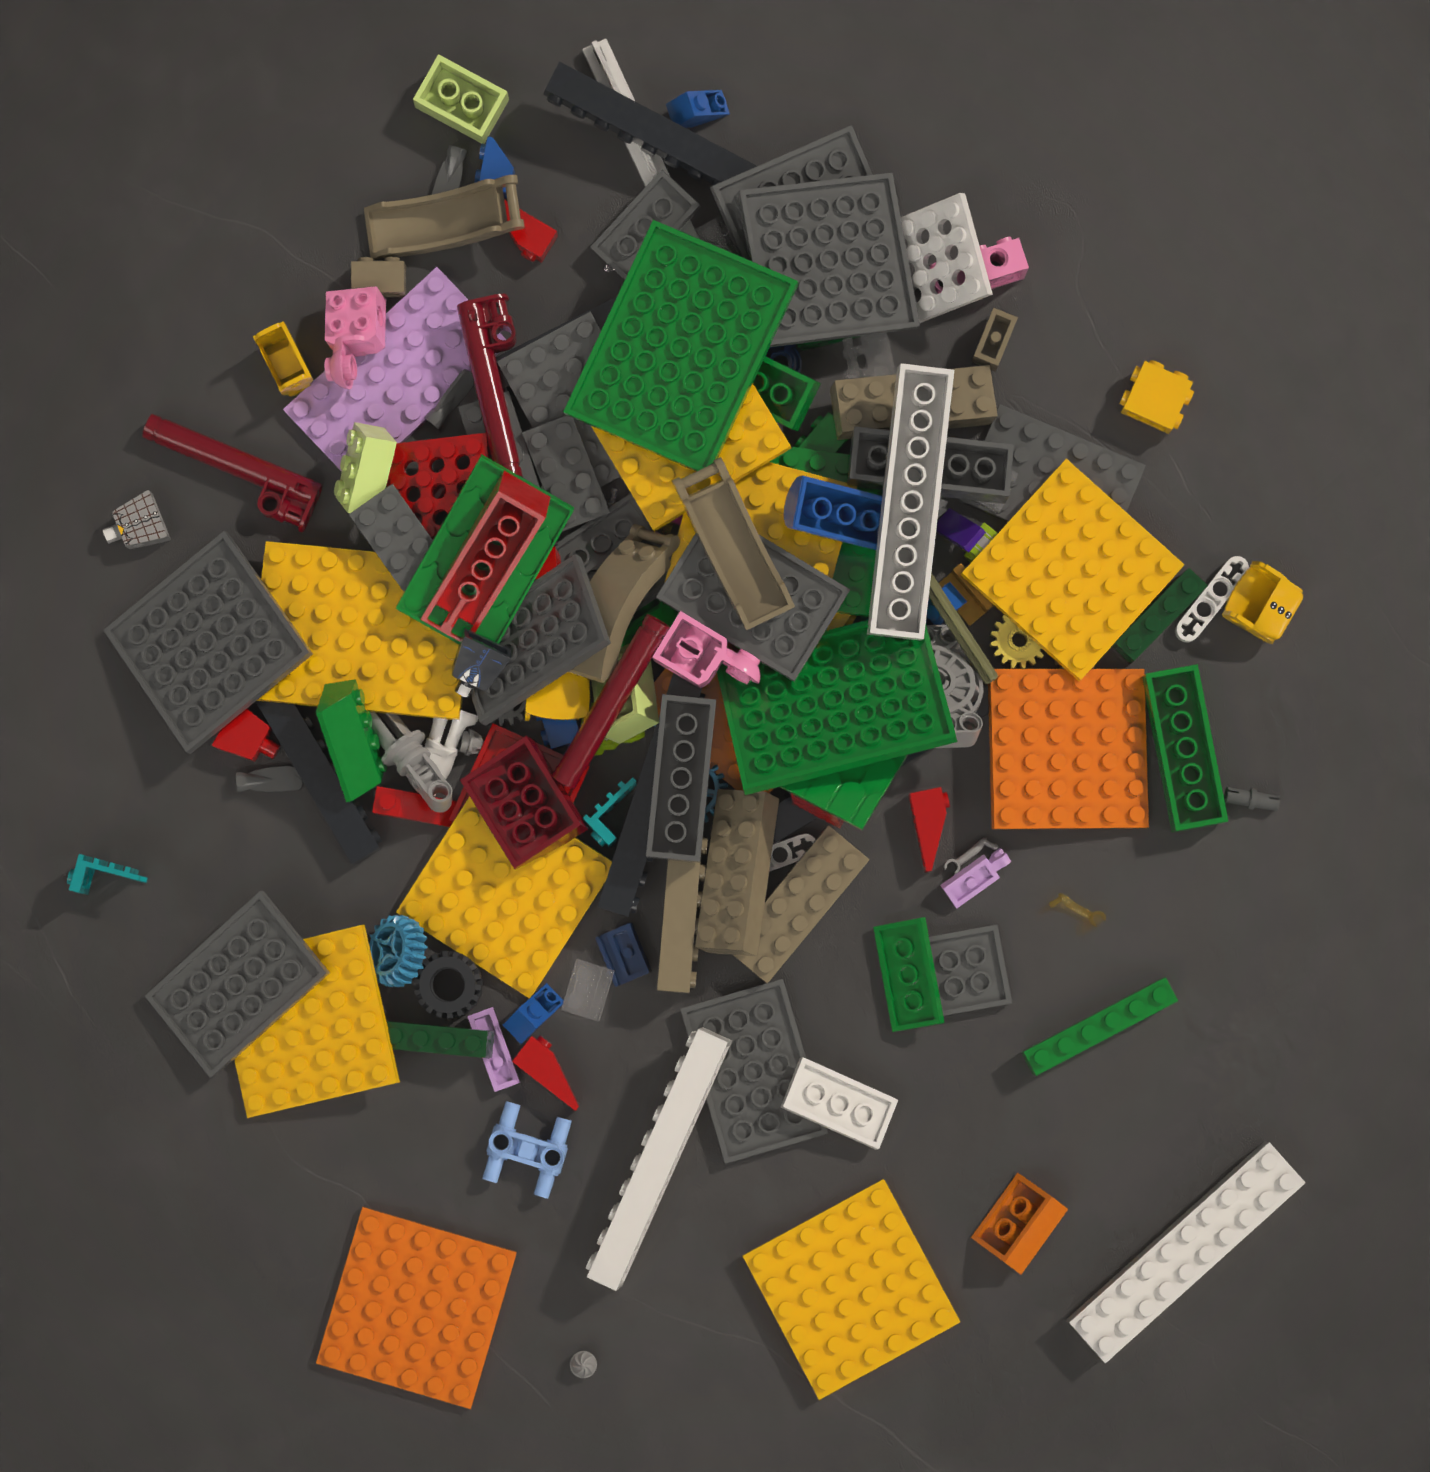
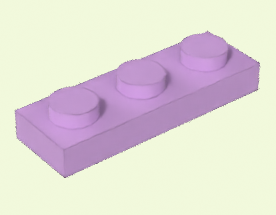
(500, 1066)

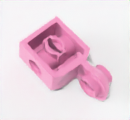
(1010, 257)
(353, 329)
(698, 652)

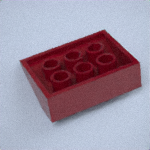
(523, 803)

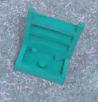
(600, 831)
(82, 876)

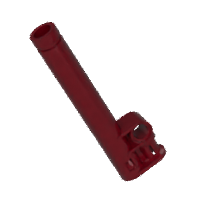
(480, 330)
(291, 491)
(610, 701)

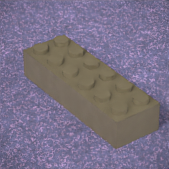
(869, 401)
(737, 872)
(803, 900)
(680, 925)

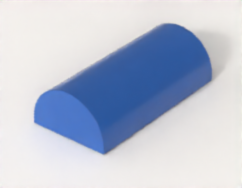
(833, 511)

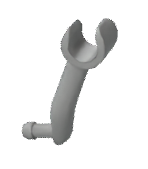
(971, 853)

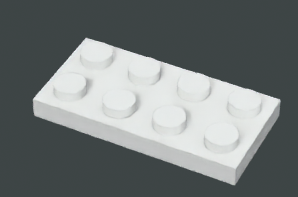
(839, 1103)

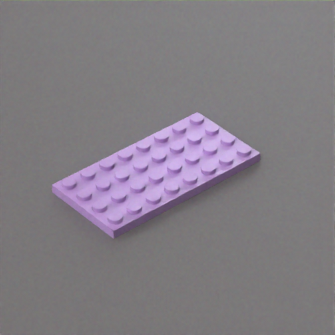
(398, 383)

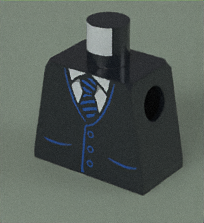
(478, 662)

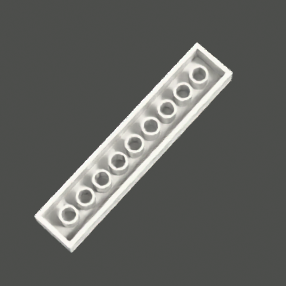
(910, 502)
(660, 1156)
(1185, 1251)

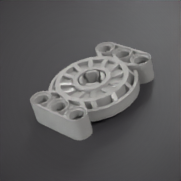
(960, 684)

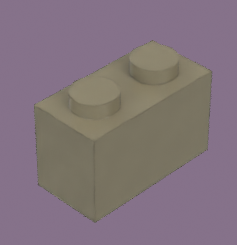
(386, 275)
(994, 339)

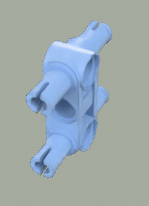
(527, 1149)

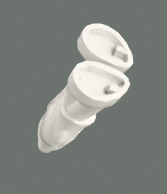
(445, 755)

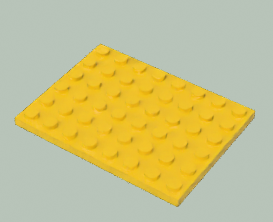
(349, 621)

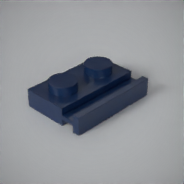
(623, 954)

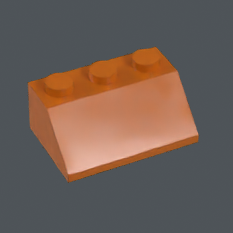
(1019, 1223)

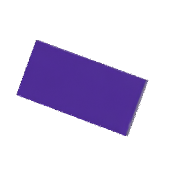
(959, 530)

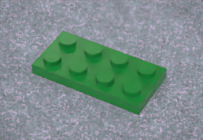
(908, 974)

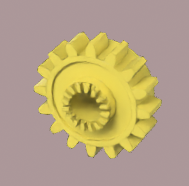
(1008, 650)

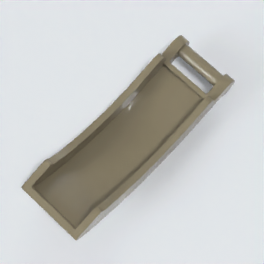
(443, 219)
(734, 546)
(620, 588)

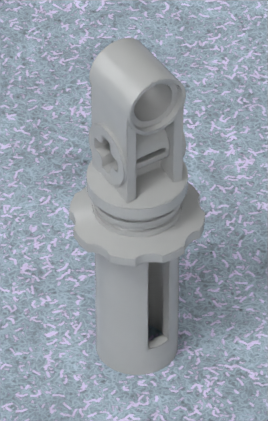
(411, 759)

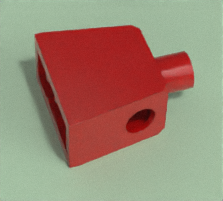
(246, 737)

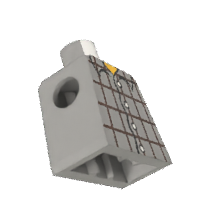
(138, 523)

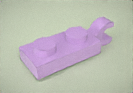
(975, 877)

